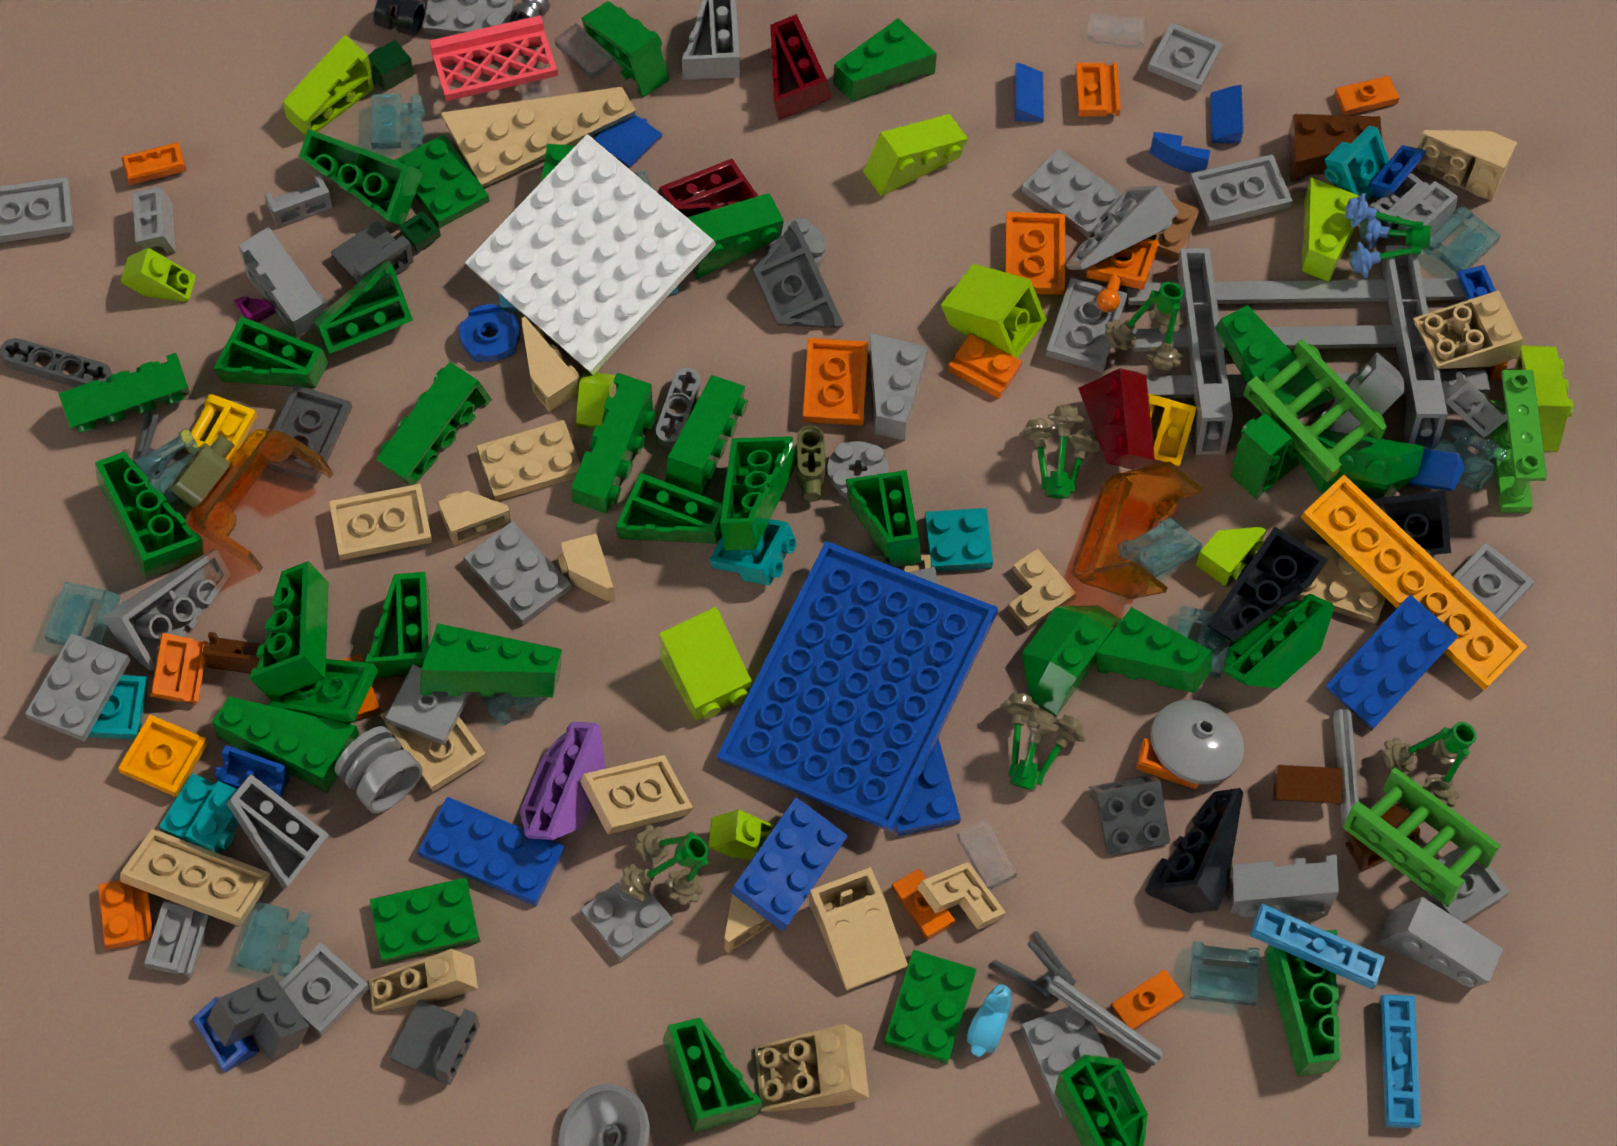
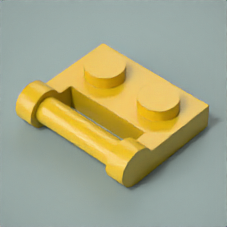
(232, 423)
(1172, 429)

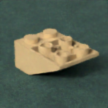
(1467, 159)
(1471, 333)
(857, 928)
(812, 1070)

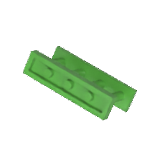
(1305, 438)
(1521, 439)
(1407, 856)

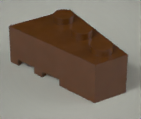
(1316, 136)

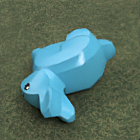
(990, 1021)

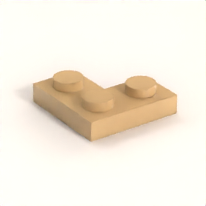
(1045, 590)
(962, 887)

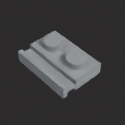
(177, 939)

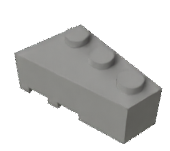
(713, 43)
(281, 281)
(895, 380)
(1376, 385)
(275, 829)
(1290, 889)
(1440, 942)

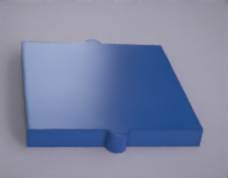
(629, 139)

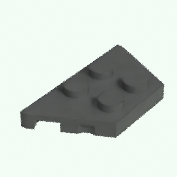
(795, 284)

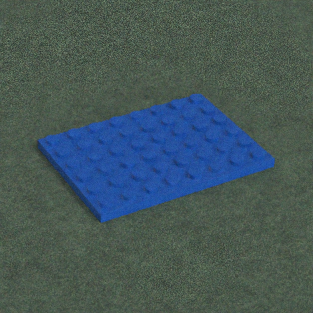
(858, 685)

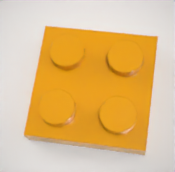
(163, 755)

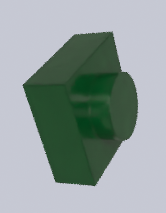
(419, 231)

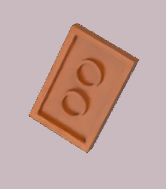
(1036, 249)
(835, 381)

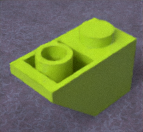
(157, 276)
(1228, 552)
(738, 834)

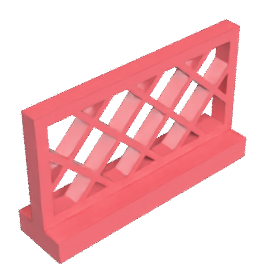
(490, 43)

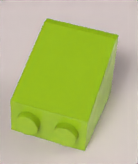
(995, 308)
(704, 664)

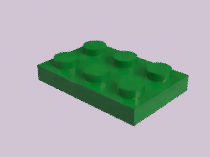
(447, 183)
(336, 696)
(424, 920)
(930, 1006)

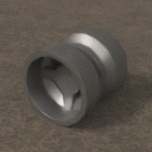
(530, 9)

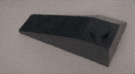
(1422, 518)
(1269, 582)
(1201, 864)

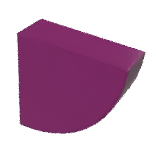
(254, 308)

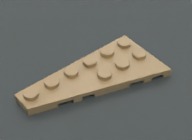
(515, 134)

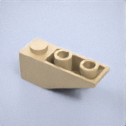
(550, 377)
(429, 980)

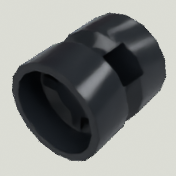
(402, 14)

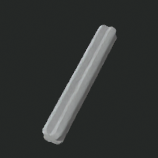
(1346, 760)
(1104, 1020)

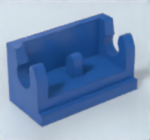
(240, 764)

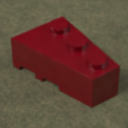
(796, 70)
(708, 189)
(1121, 417)

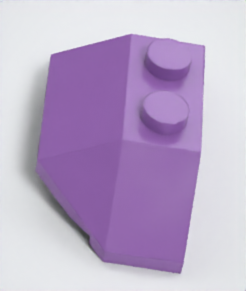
(556, 797)

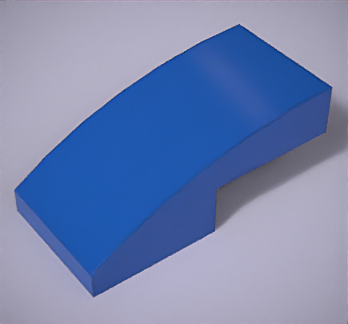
(1169, 150)

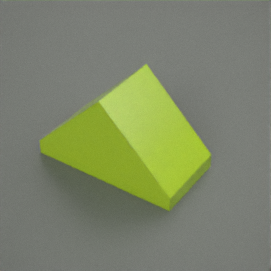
(592, 397)

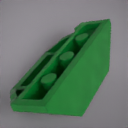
(1372, 465)
(1280, 643)
(1064, 653)
(1102, 1102)

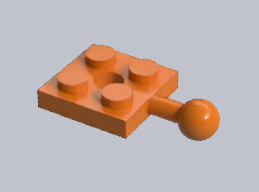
(1128, 273)

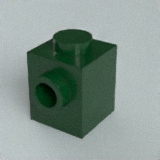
(390, 65)

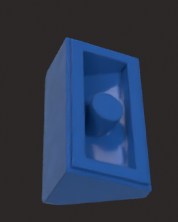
(1028, 94)
(1227, 115)
(1396, 171)
(1475, 281)
(1439, 470)
(228, 1056)

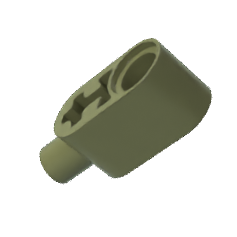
(202, 471)
(811, 481)

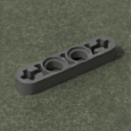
(55, 368)

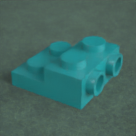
(1357, 163)
(760, 564)
(202, 814)

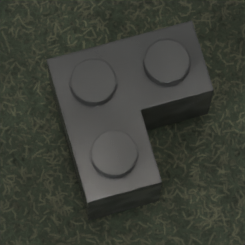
(259, 1011)

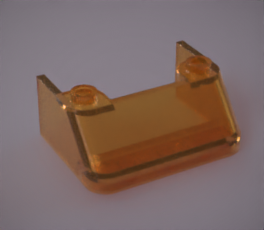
(1123, 511)
(215, 513)

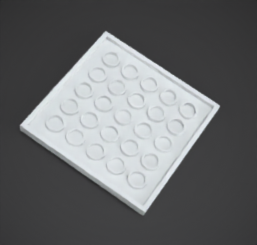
(590, 254)

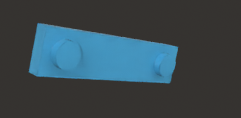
(1317, 946)
(1400, 1061)

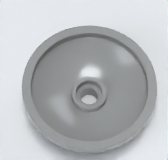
(1192, 752)
(602, 1116)

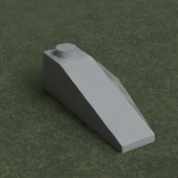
(1132, 218)
(167, 607)

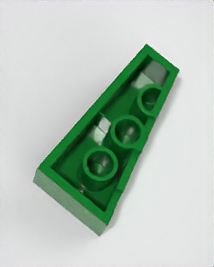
(149, 524)

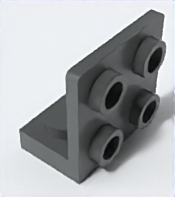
(370, 249)
(1131, 814)
(435, 1041)

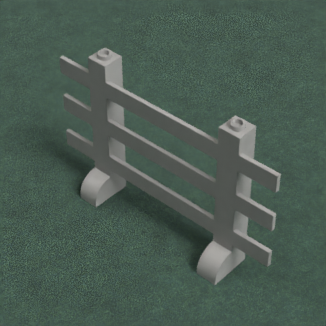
(1213, 387)

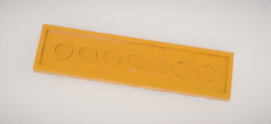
(1402, 567)

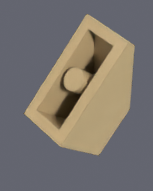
(471, 516)
(586, 566)
(742, 924)

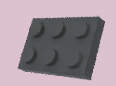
(315, 422)

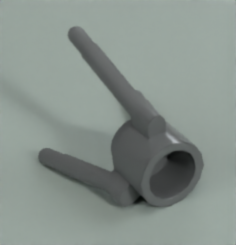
(145, 441)
(1051, 962)

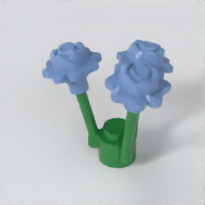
(1371, 231)

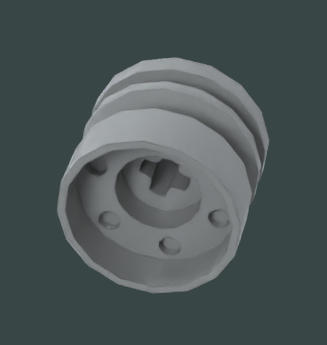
(378, 769)

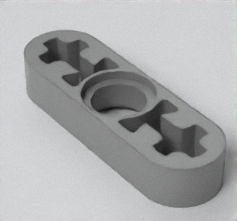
(676, 396)

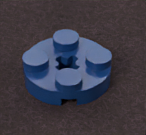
(489, 349)

